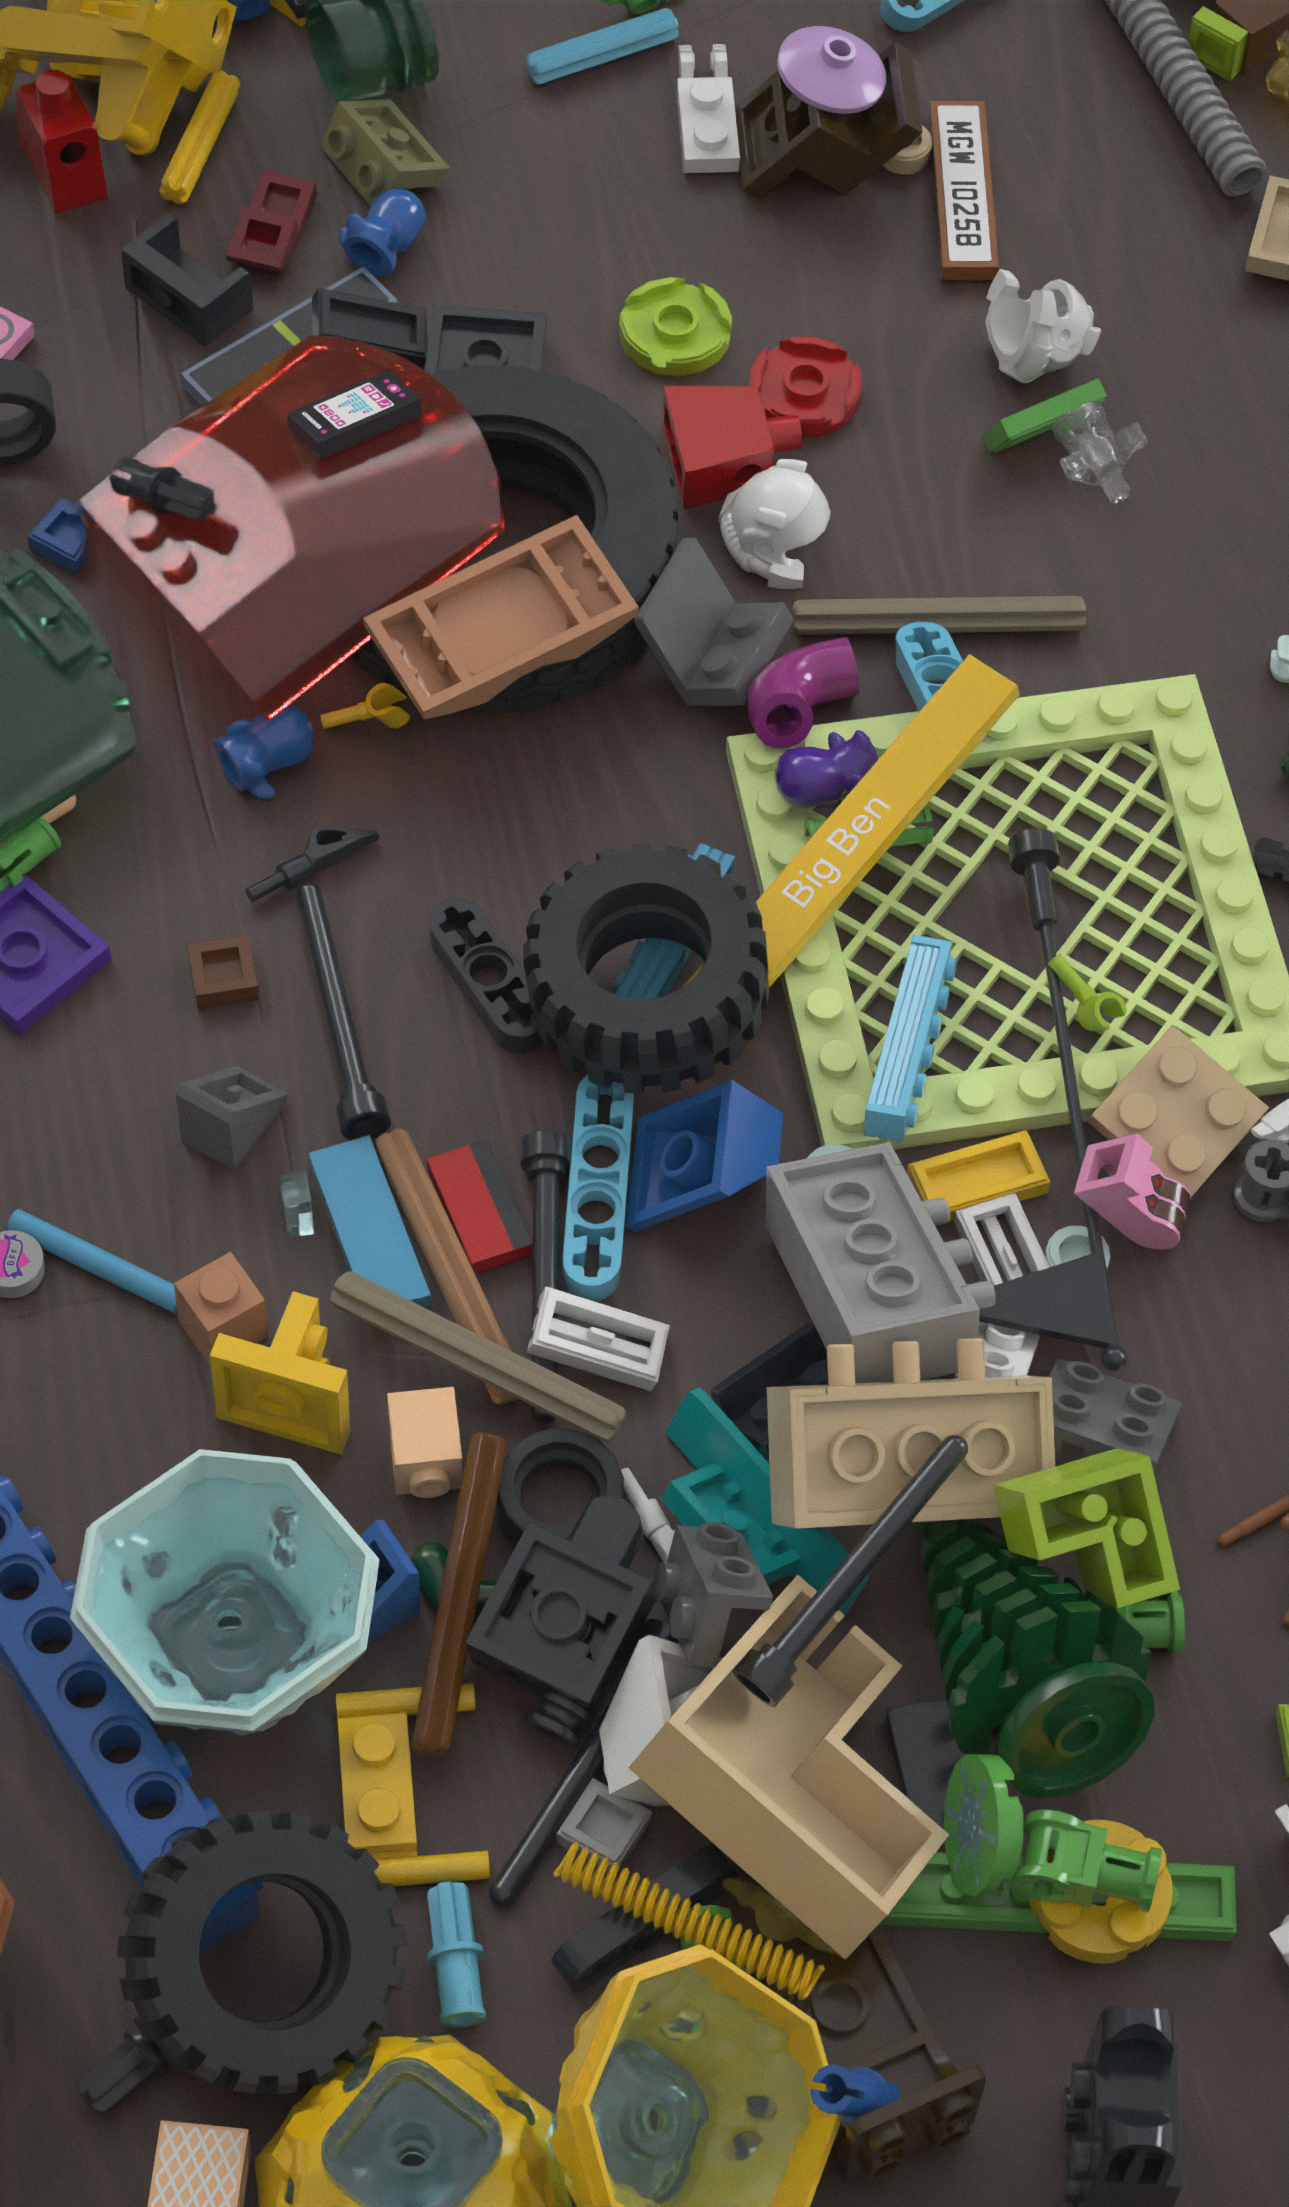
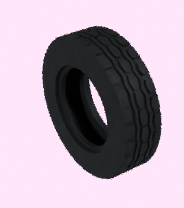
(598, 467)

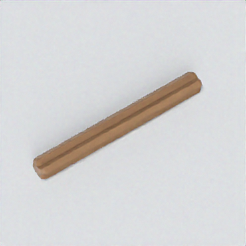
(439, 1242)

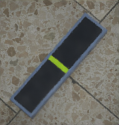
(269, 341)

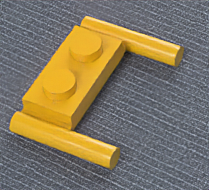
(380, 1788)

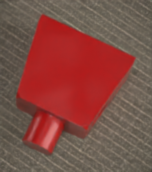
(49, 119)
(721, 439)

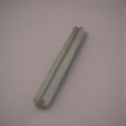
(953, 614)
(478, 1356)

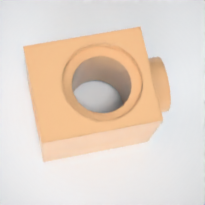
(425, 1442)

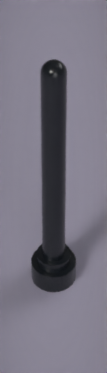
(361, 1108)
(545, 1160)
(770, 1669)
(560, 1802)

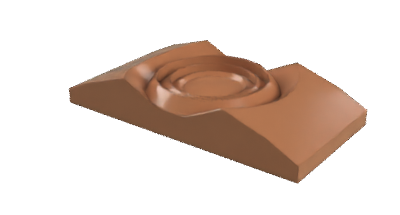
(502, 619)

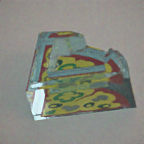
(297, 1203)

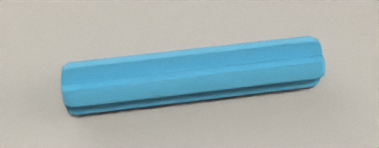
(602, 46)

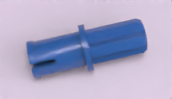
(852, 2091)

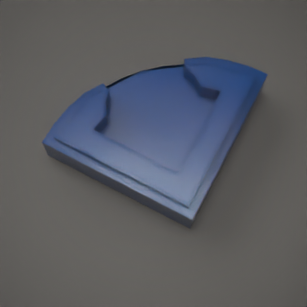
(61, 537)

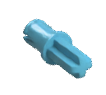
(455, 1955)

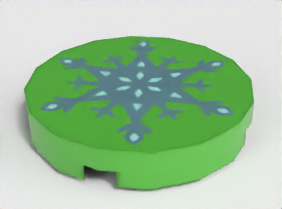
(982, 1825)

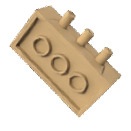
(854, 1446)

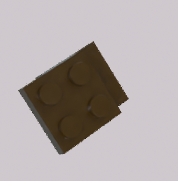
(838, 149)

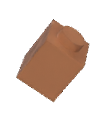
(220, 1301)

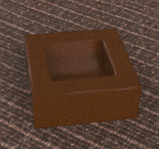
(222, 971)

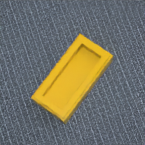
(982, 1173)

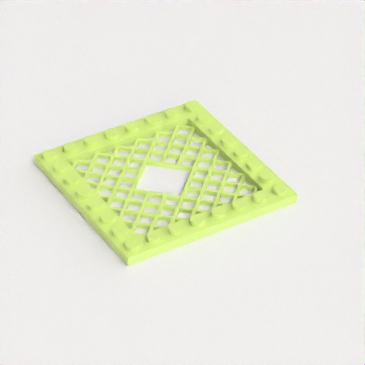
(1032, 1093)

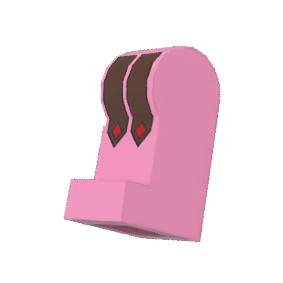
(1136, 1194)

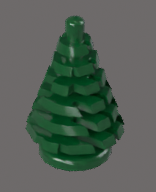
(1032, 1662)

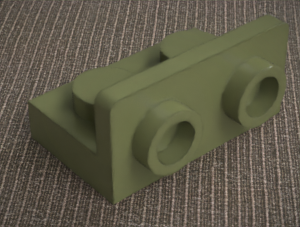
(380, 149)

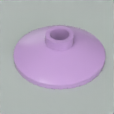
(831, 69)

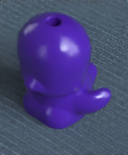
(821, 775)

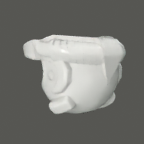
(1038, 332)
(773, 515)

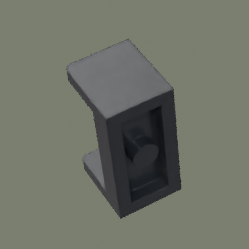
(182, 286)

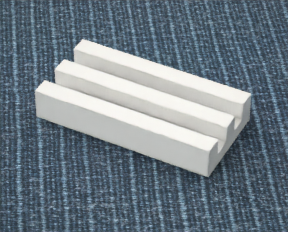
(982, 1261)
(595, 1348)

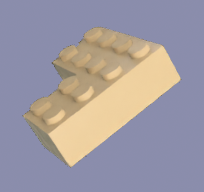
(787, 1790)

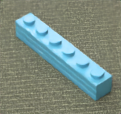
(908, 1039)

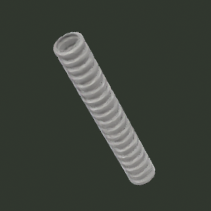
(1191, 94)

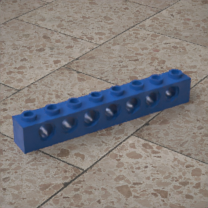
(88, 1735)

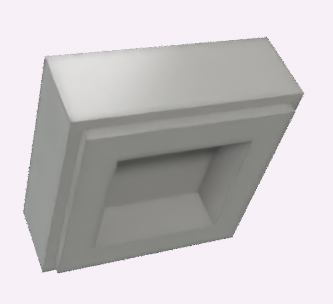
(604, 1825)

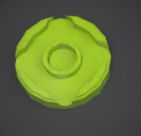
(675, 327)

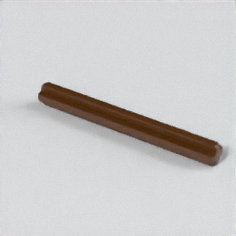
(459, 1595)

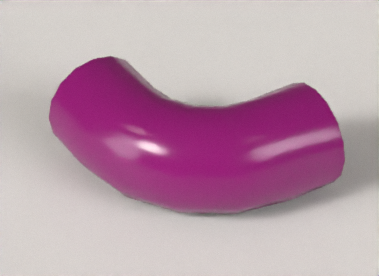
(794, 683)

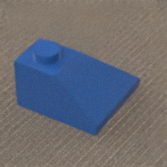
(700, 1152)

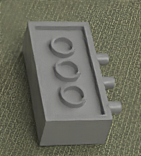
(873, 1259)

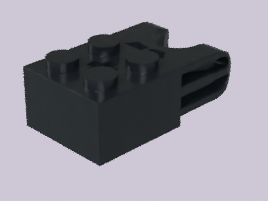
(1125, 2113)

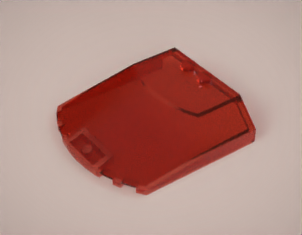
(302, 539)

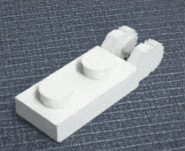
(707, 114)

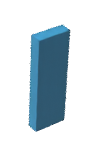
(367, 1218)

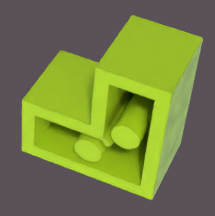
(1104, 1512)

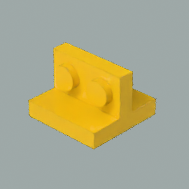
(287, 1385)

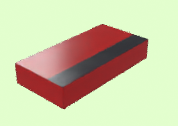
(479, 1206)

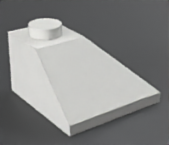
(646, 1698)

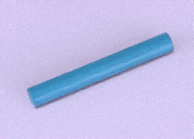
(96, 1260)

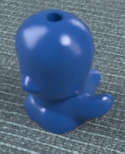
(386, 231)
(264, 746)

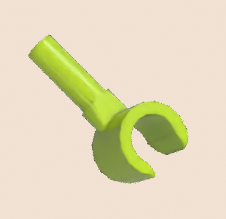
(1089, 1001)

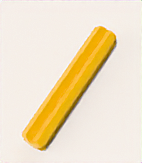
(199, 137)

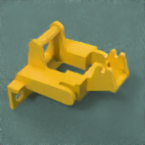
(134, 60)

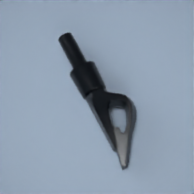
(314, 859)

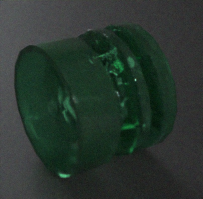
(371, 44)

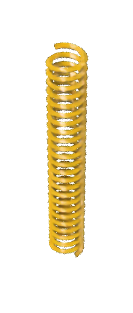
(707, 1937)

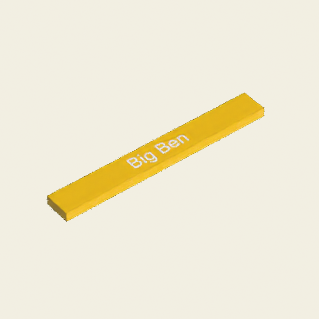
(880, 809)

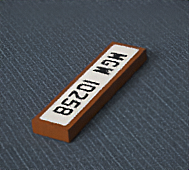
(963, 190)

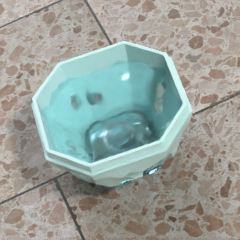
(219, 1550)

